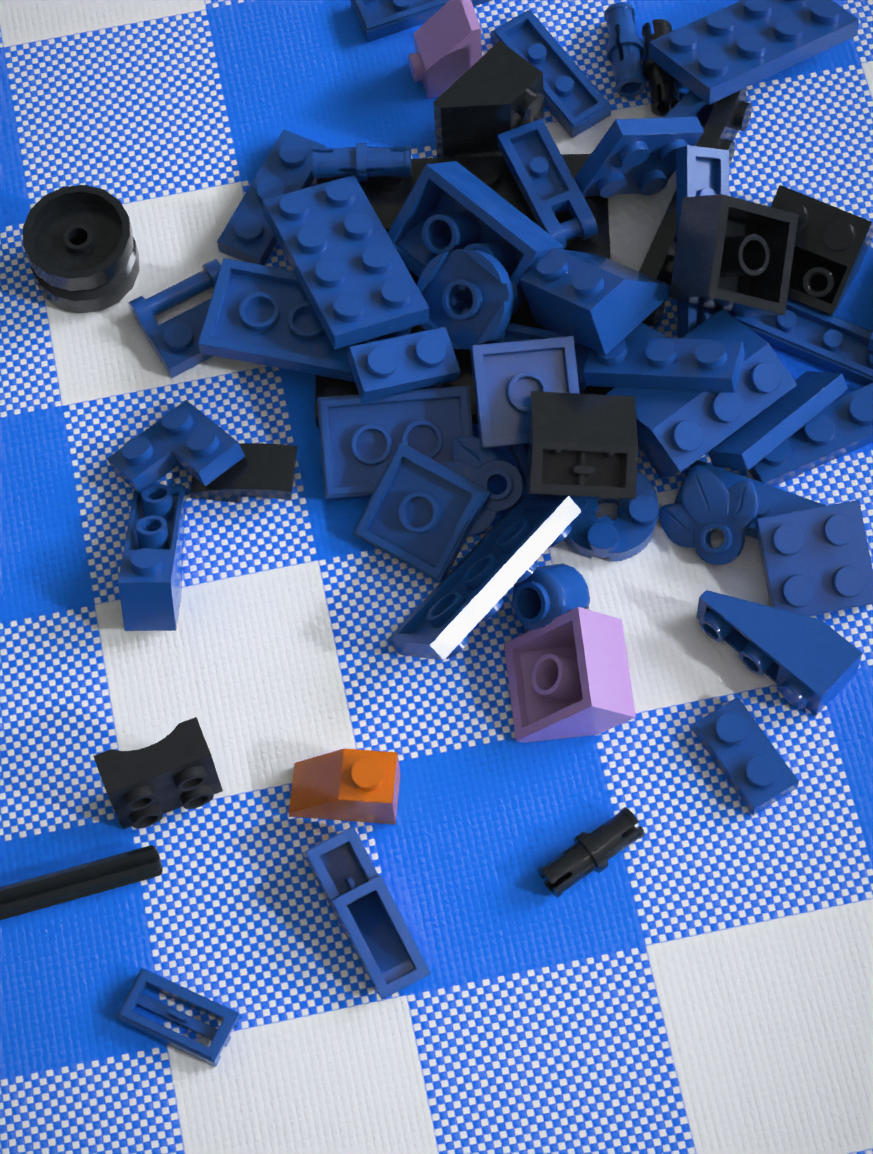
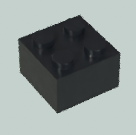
(733, 255)

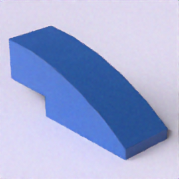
(366, 912)

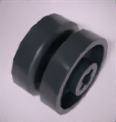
(81, 248)

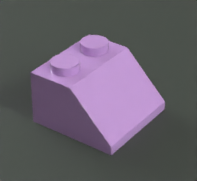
(569, 678)

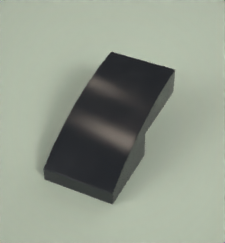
(263, 472)

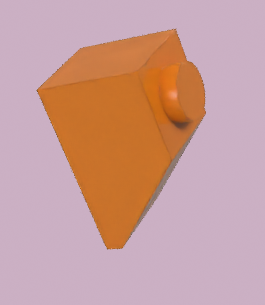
(347, 786)

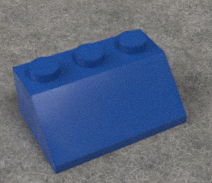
(459, 211)
(685, 425)

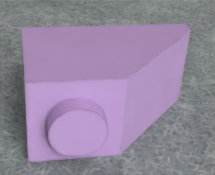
(446, 47)

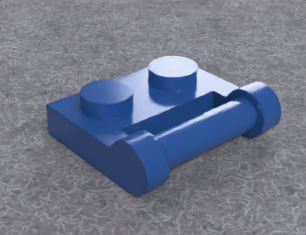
(177, 338)

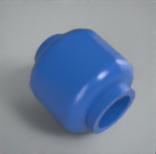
(549, 594)

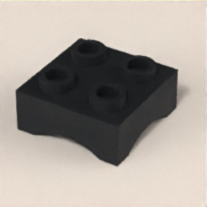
(160, 776)

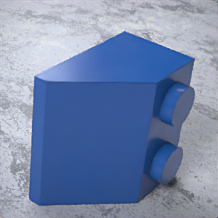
(590, 297)

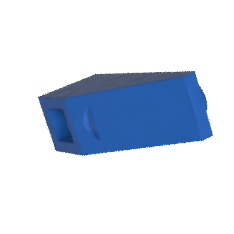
(153, 559)
(788, 647)

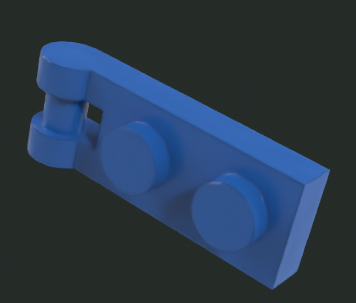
(546, 182)

